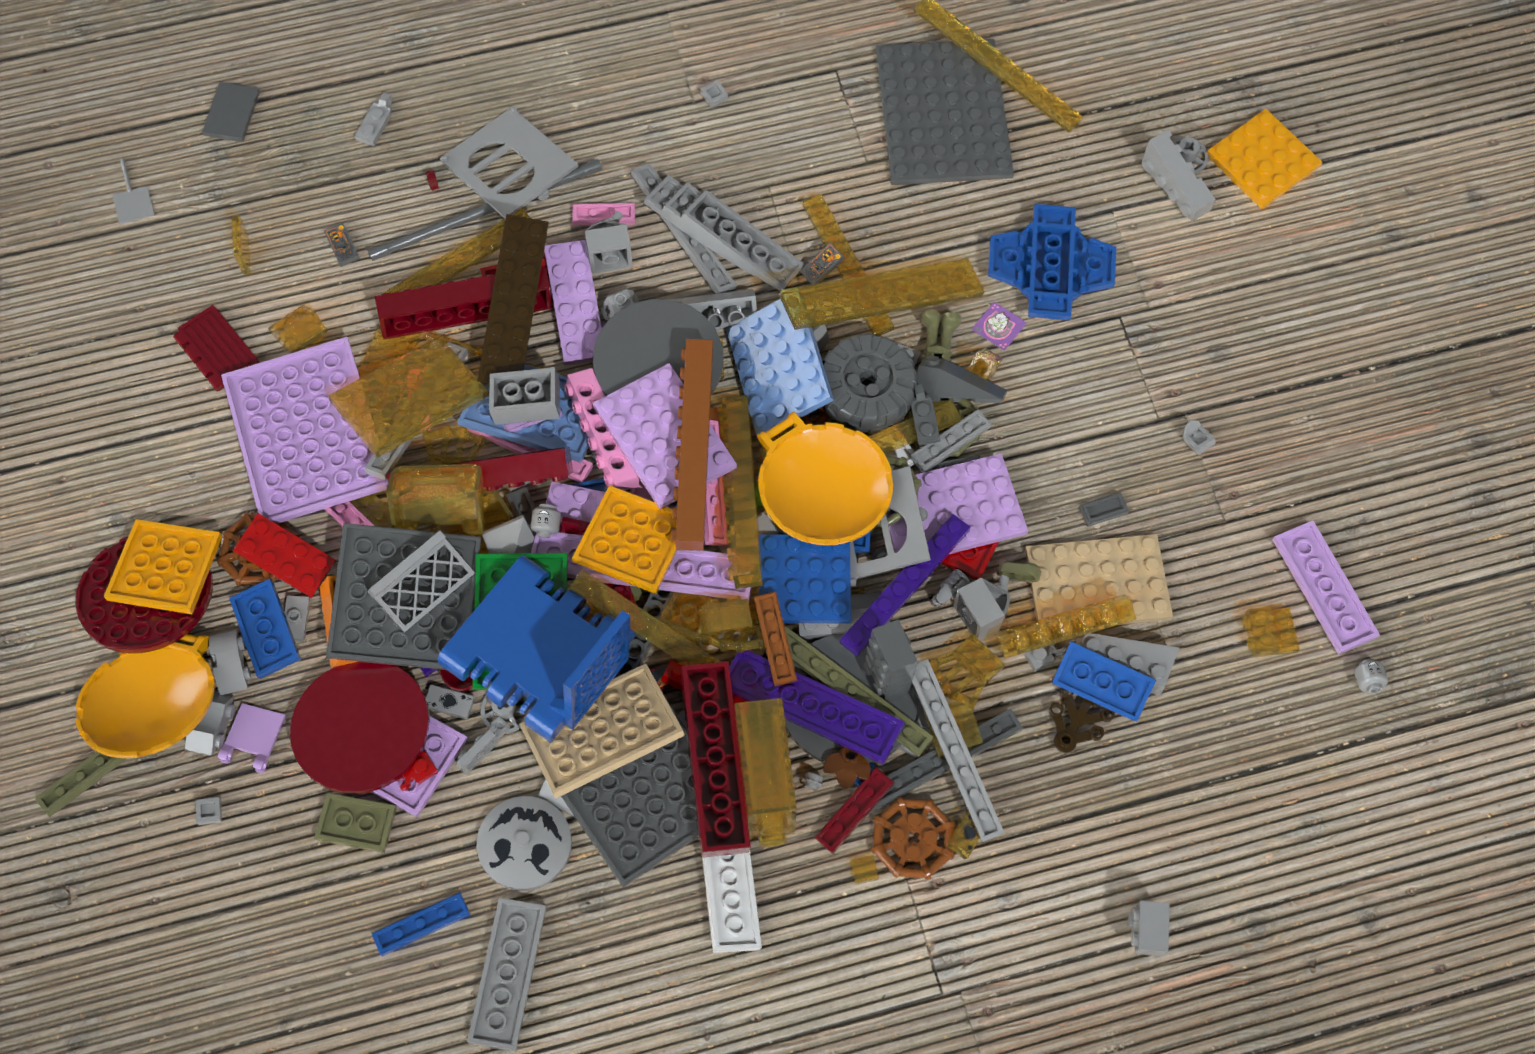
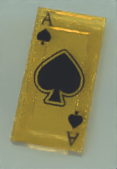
(964, 837)

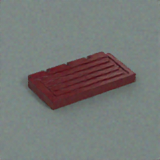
(213, 346)

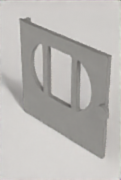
(519, 134)
(915, 547)

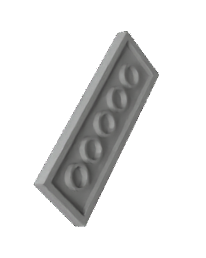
(507, 975)

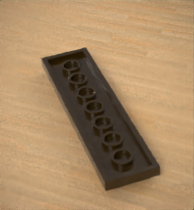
(513, 296)

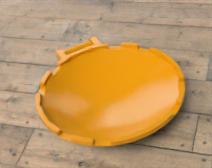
(823, 481)
(146, 699)

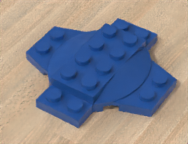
(1052, 262)

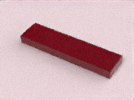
(854, 810)

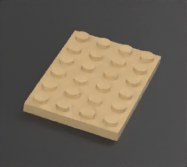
(1099, 570)
(617, 729)

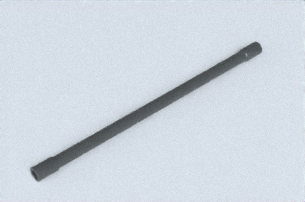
(387, 248)

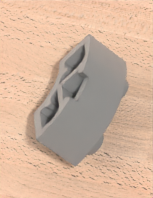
(229, 664)
(210, 731)

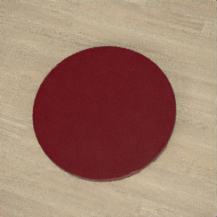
(128, 626)
(359, 727)

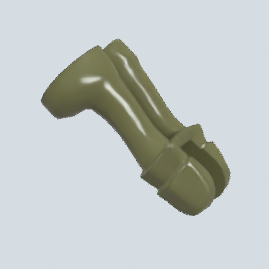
(931, 321)

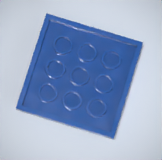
(808, 579)

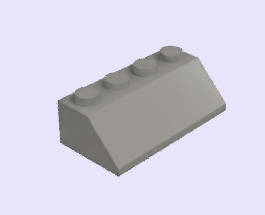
(814, 631)

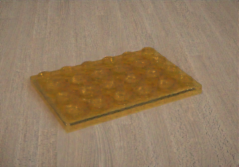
(408, 396)

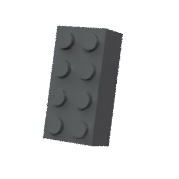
(890, 661)

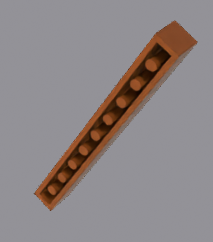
(694, 445)

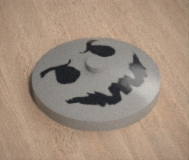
(524, 843)

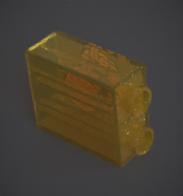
(766, 771)

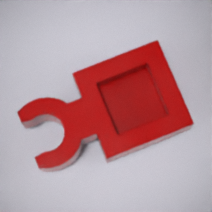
(420, 771)

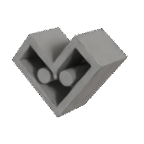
(1150, 928)

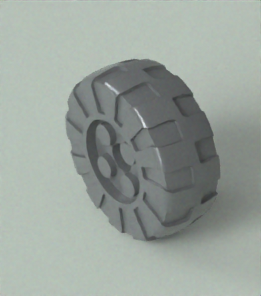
(869, 383)

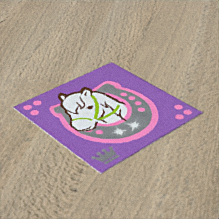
(999, 326)

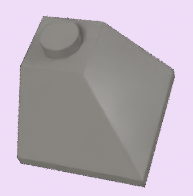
(510, 537)

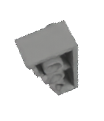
(1177, 176)

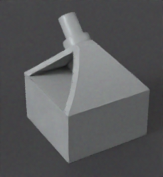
(608, 245)
(983, 606)

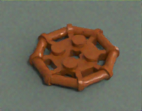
(225, 559)
(899, 837)

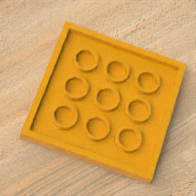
(1264, 158)
(629, 540)
(163, 566)

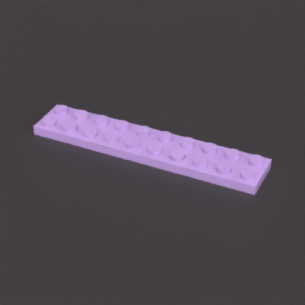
(689, 572)

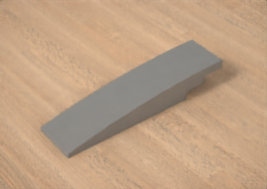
(724, 232)

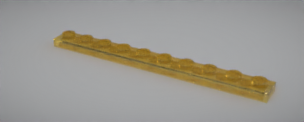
(999, 64)

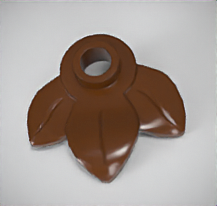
(847, 769)

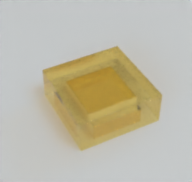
(864, 869)

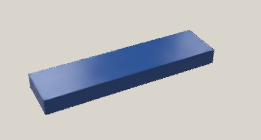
(420, 924)

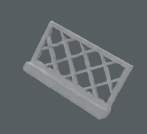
(409, 565)

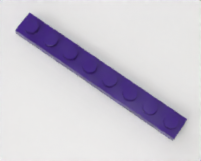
(904, 586)

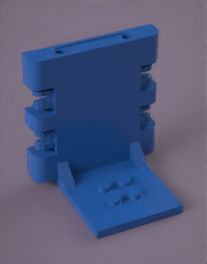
(539, 649)

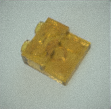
(1270, 631)

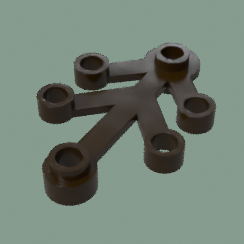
(1077, 718)

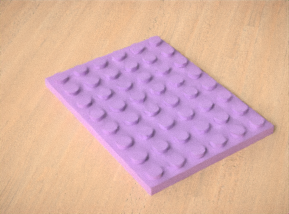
(292, 436)

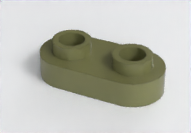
(1020, 572)

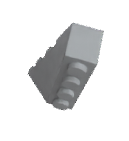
(723, 308)

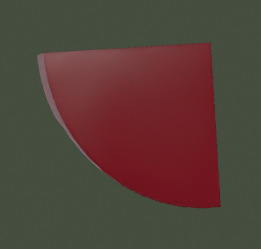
(432, 180)

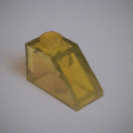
(985, 363)

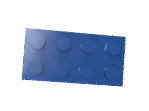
(265, 628)
(1104, 681)

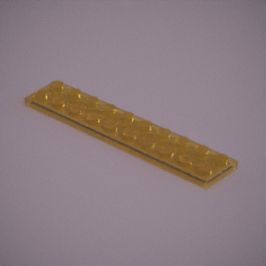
(880, 293)

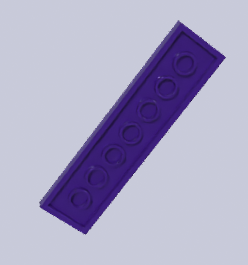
(818, 708)

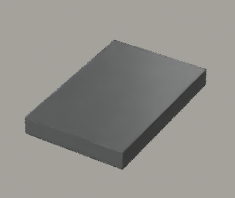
(231, 112)

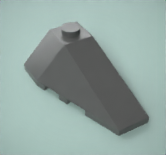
(948, 380)

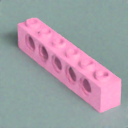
(586, 384)

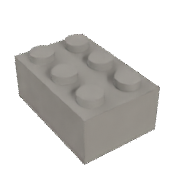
(524, 396)

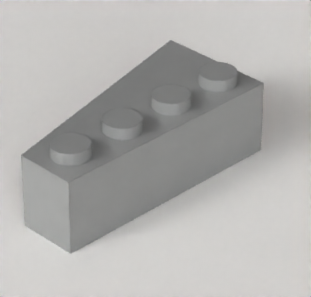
(1144, 657)

